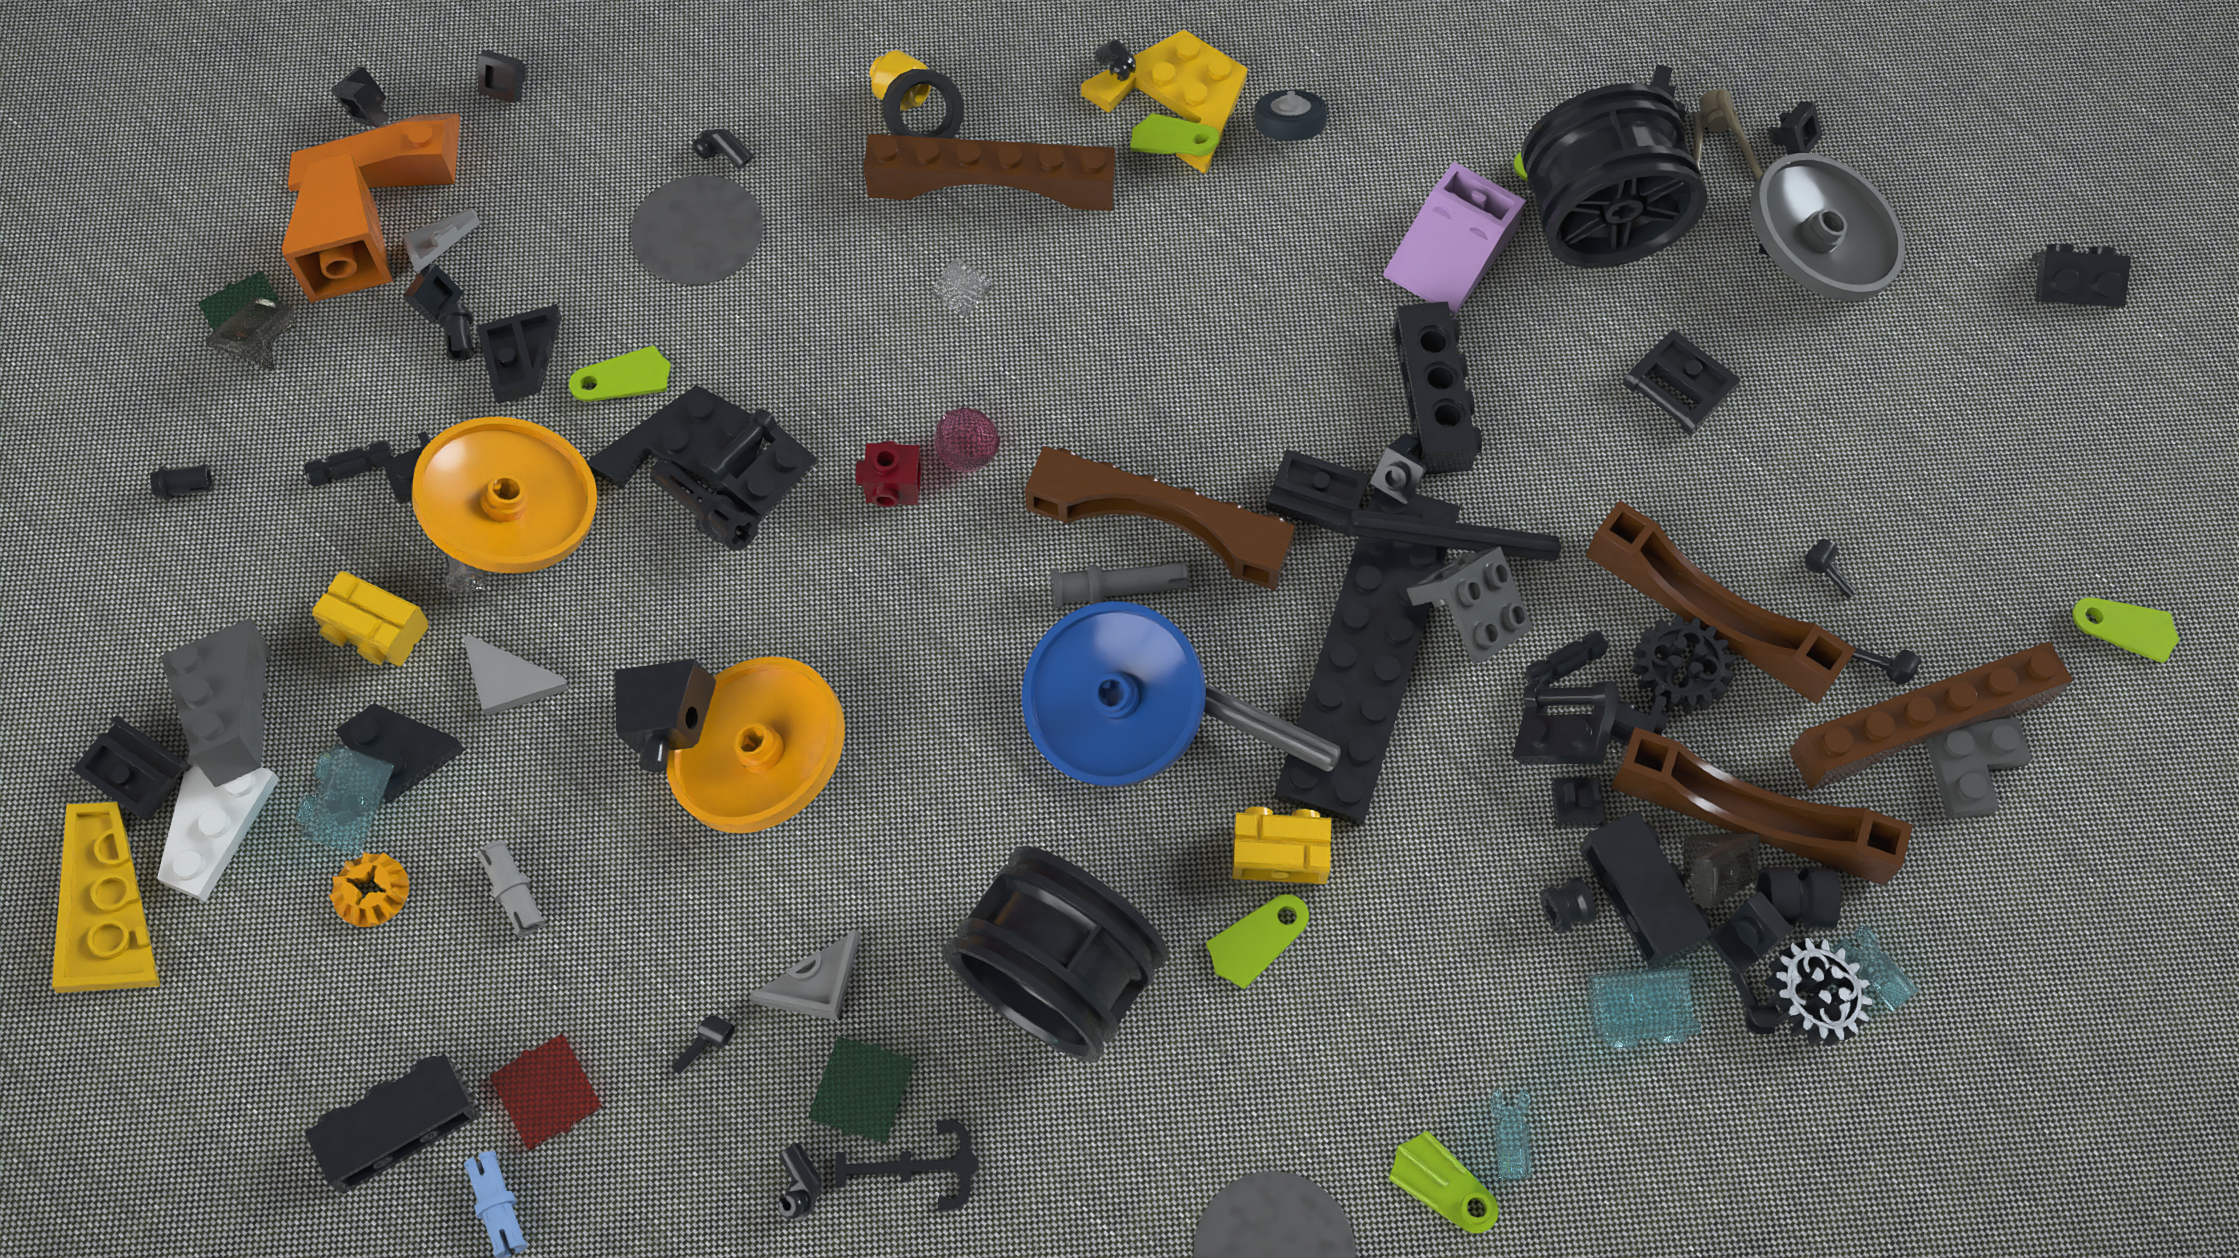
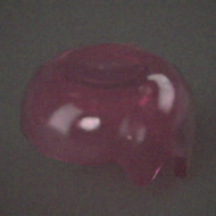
(966, 439)

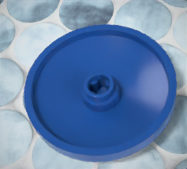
(1113, 694)

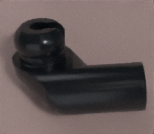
(1122, 59)
(804, 1185)

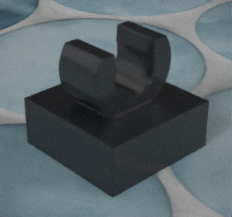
(500, 76)
(1798, 129)
(432, 292)
(1577, 803)

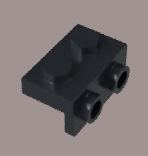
(2082, 278)

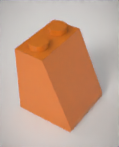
(335, 232)

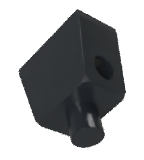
(662, 708)

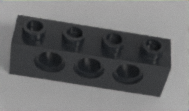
(1441, 447)

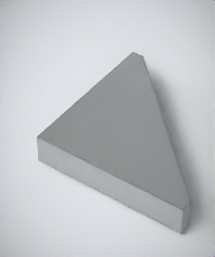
(433, 239)
(507, 680)
(814, 984)

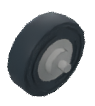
(1290, 115)

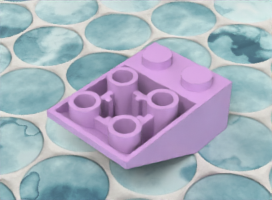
(1455, 237)

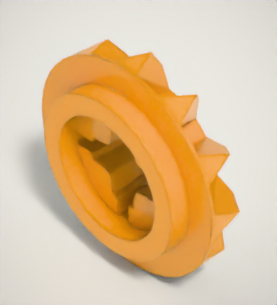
(378, 906)

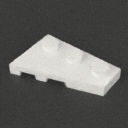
(210, 827)

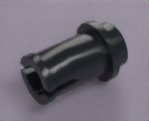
(456, 324)
(180, 481)

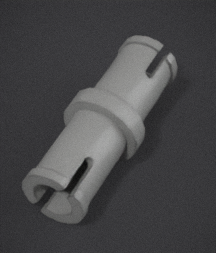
(511, 888)

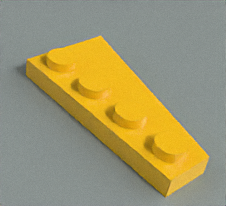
(100, 907)

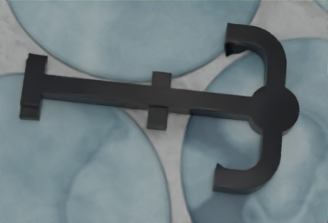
(963, 1164)

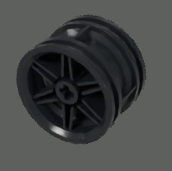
(1613, 176)
(1056, 952)

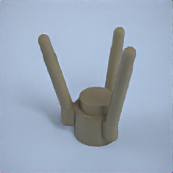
(1719, 115)

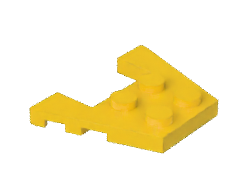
(1182, 76)

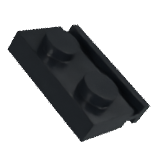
(1316, 491)
(131, 768)

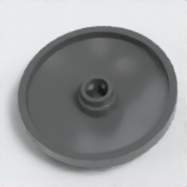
(1827, 227)

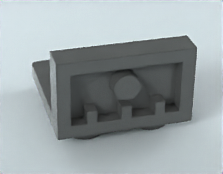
(1480, 600)

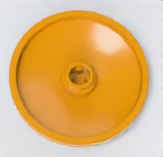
(504, 494)
(762, 748)

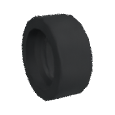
(911, 78)

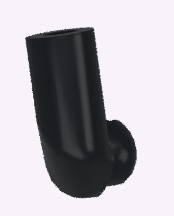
(722, 142)

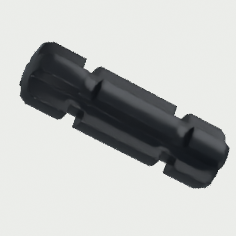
(347, 463)
(1567, 659)

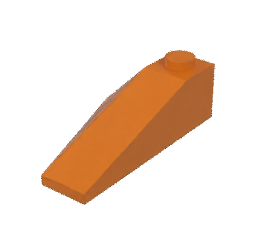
(394, 154)

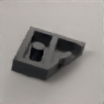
(519, 351)
(399, 740)

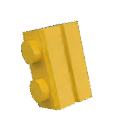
(369, 619)
(1281, 846)

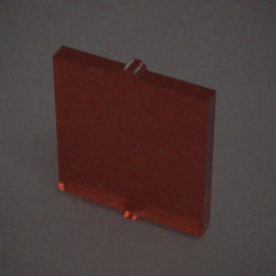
(546, 1092)

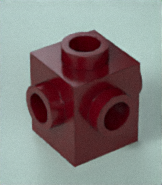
(890, 474)

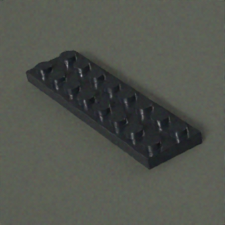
(1365, 666)

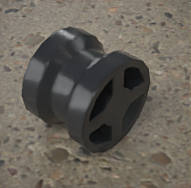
(1568, 905)

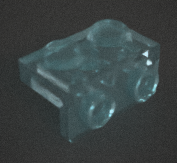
(343, 799)
(1642, 1006)

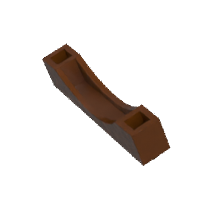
(915, 165)
(1078, 488)
(1785, 648)
(1876, 732)
(1835, 836)

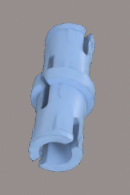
(495, 1205)

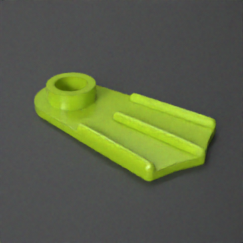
(1172, 135)
(622, 376)
(2128, 626)
(1256, 940)
(1442, 1183)

